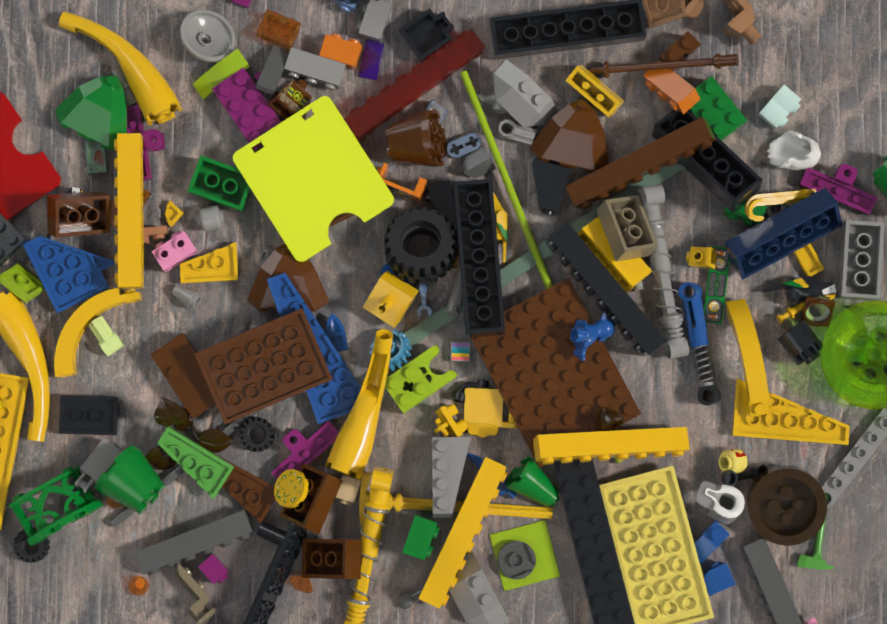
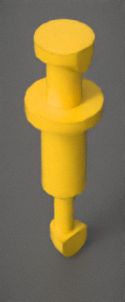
(790, 312)

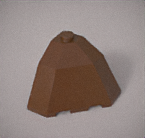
(573, 138)
(301, 274)

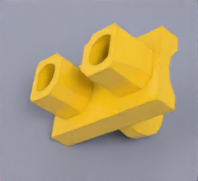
(447, 424)

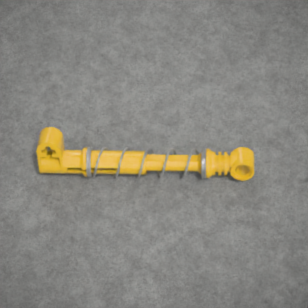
(371, 537)

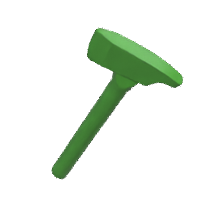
(815, 560)

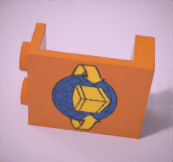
(415, 195)

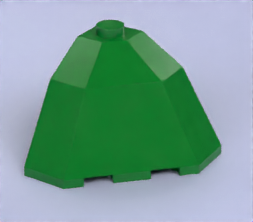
(96, 110)

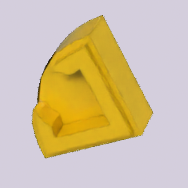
(172, 213)

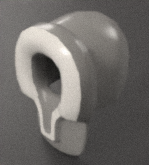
(722, 502)

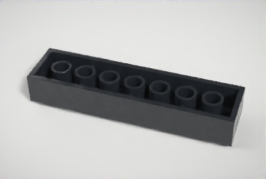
(567, 29)
(478, 258)
(605, 290)

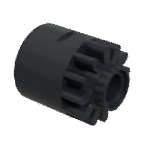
(801, 343)

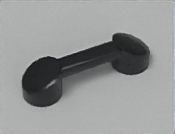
(731, 479)

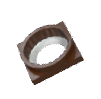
(823, 320)

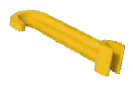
(772, 199)

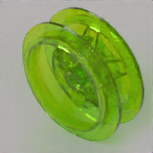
(839, 346)

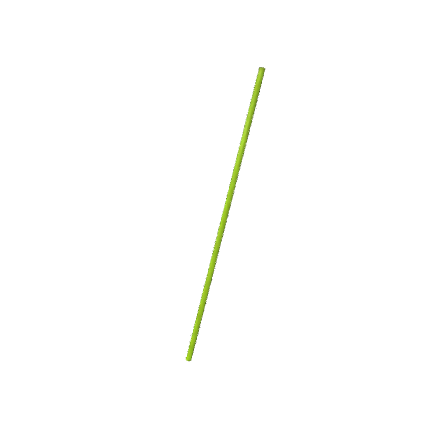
(508, 184)

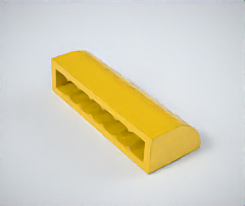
(627, 272)

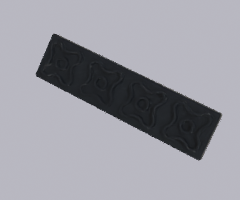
(278, 571)

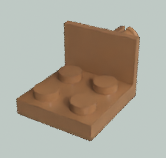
(666, 11)
(743, 22)

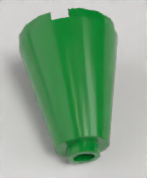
(532, 483)

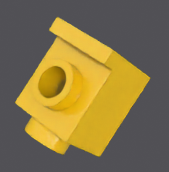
(707, 258)

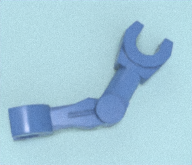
(423, 290)

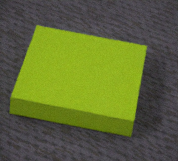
(22, 282)

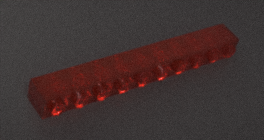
(415, 84)

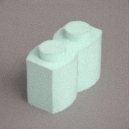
(779, 107)

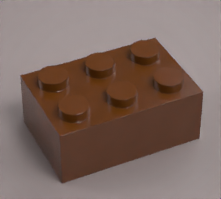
(78, 214)
(318, 501)
(331, 558)

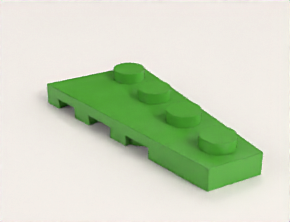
(198, 462)

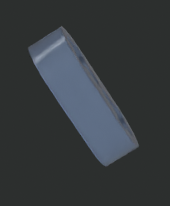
(461, 142)

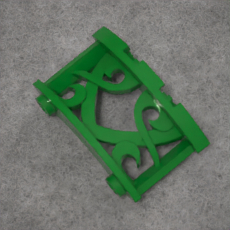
(45, 529)

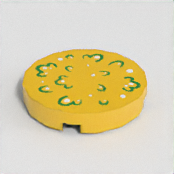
(291, 488)

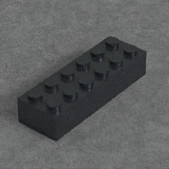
(715, 166)

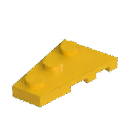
(212, 267)

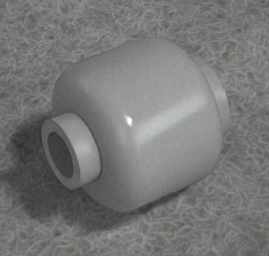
(210, 218)

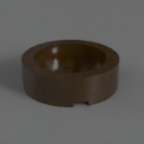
(792, 524)

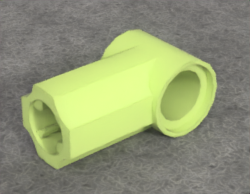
(107, 338)

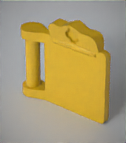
(485, 412)

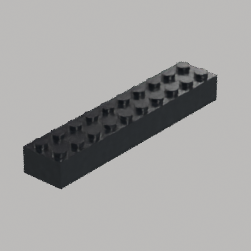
(593, 542)

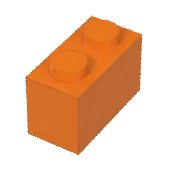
(341, 50)

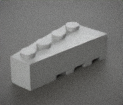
(448, 464)

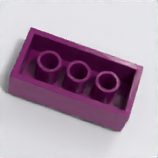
(246, 106)

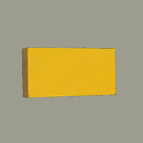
(808, 260)

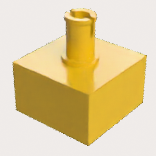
(390, 299)

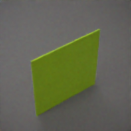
(538, 538)

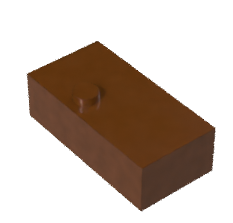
(184, 375)

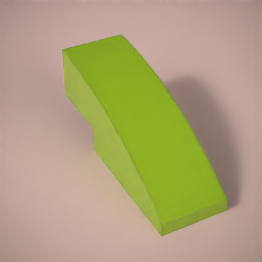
(220, 72)

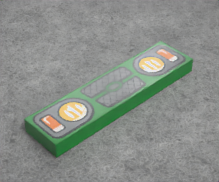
(716, 288)

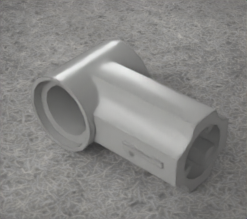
(518, 133)

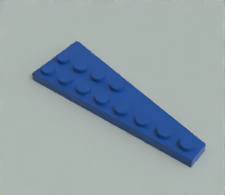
(337, 395)

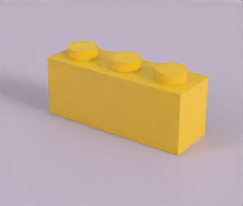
(595, 90)

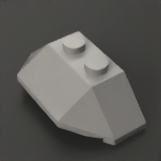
(522, 96)
(475, 595)

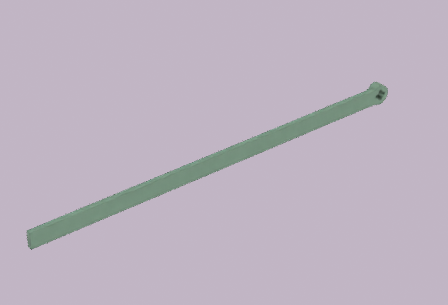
(527, 261)

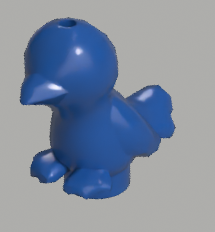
(585, 334)

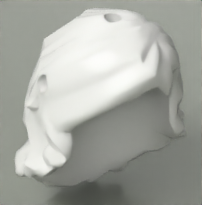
(794, 151)

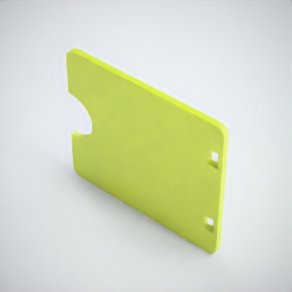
(311, 176)

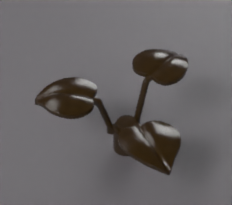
(171, 414)

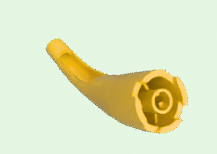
(148, 86)
(23, 340)
(357, 435)

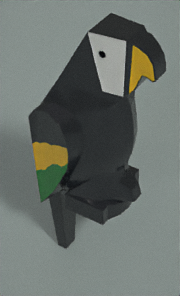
(804, 287)

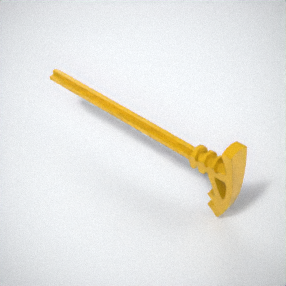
(400, 502)

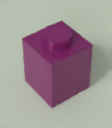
(214, 569)

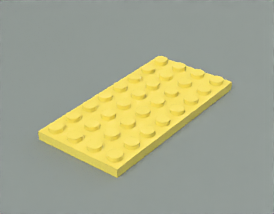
(656, 549)

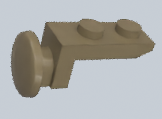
(196, 589)

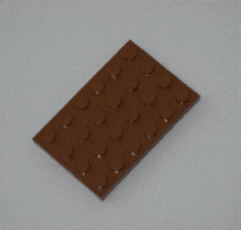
(263, 366)

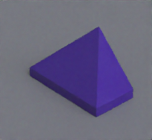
(371, 60)

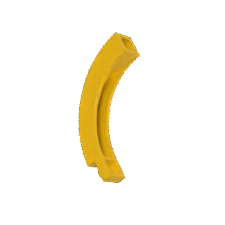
(78, 322)
(750, 355)

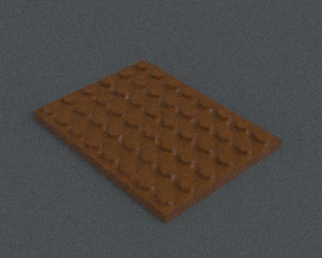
(542, 377)

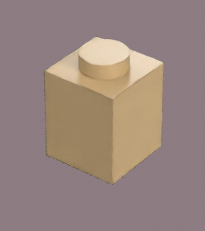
(348, 490)

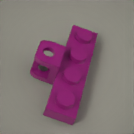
(136, 125)
(840, 187)
(305, 449)

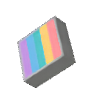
(460, 351)

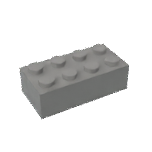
(860, 260)

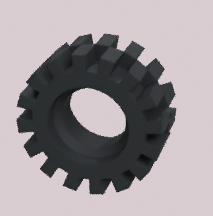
(245, 434)
(24, 555)

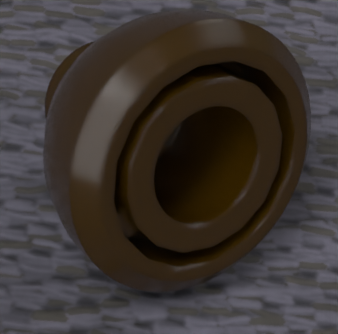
(609, 420)

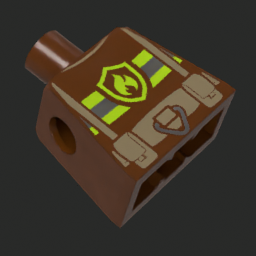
(290, 99)

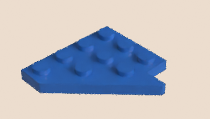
(67, 272)

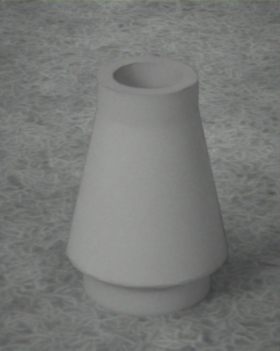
(188, 297)

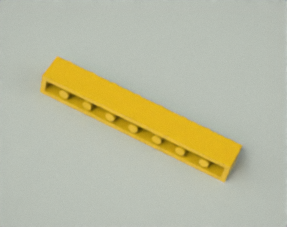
(130, 211)
(611, 444)
(462, 532)

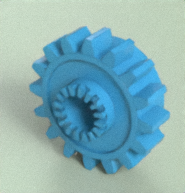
(399, 349)

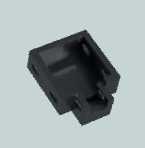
(427, 33)

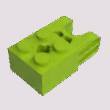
(421, 377)

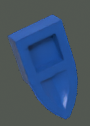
(336, 333)

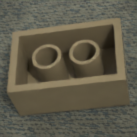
(627, 228)

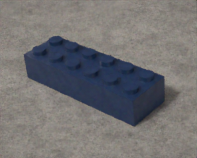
(784, 233)

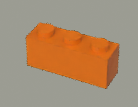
(671, 88)

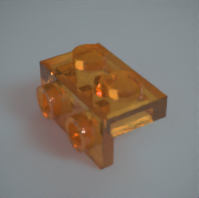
(278, 29)

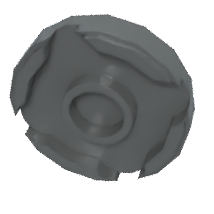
(516, 560)

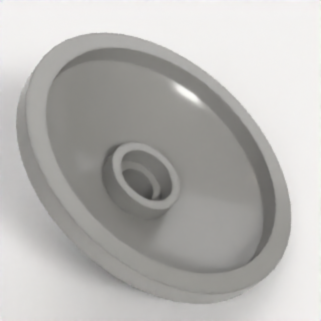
(210, 28)

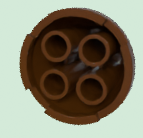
(418, 140)

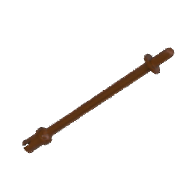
(717, 61)

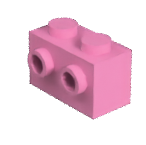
(174, 251)

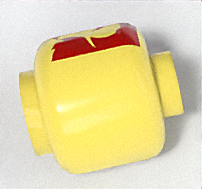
(733, 460)

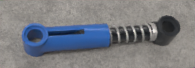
(699, 340)

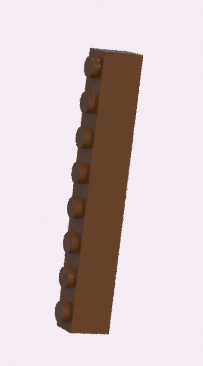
(641, 163)

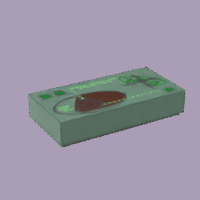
(95, 157)

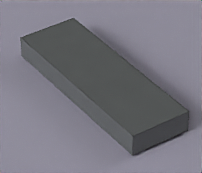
(273, 69)

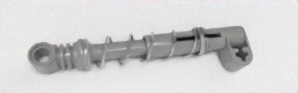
(676, 345)

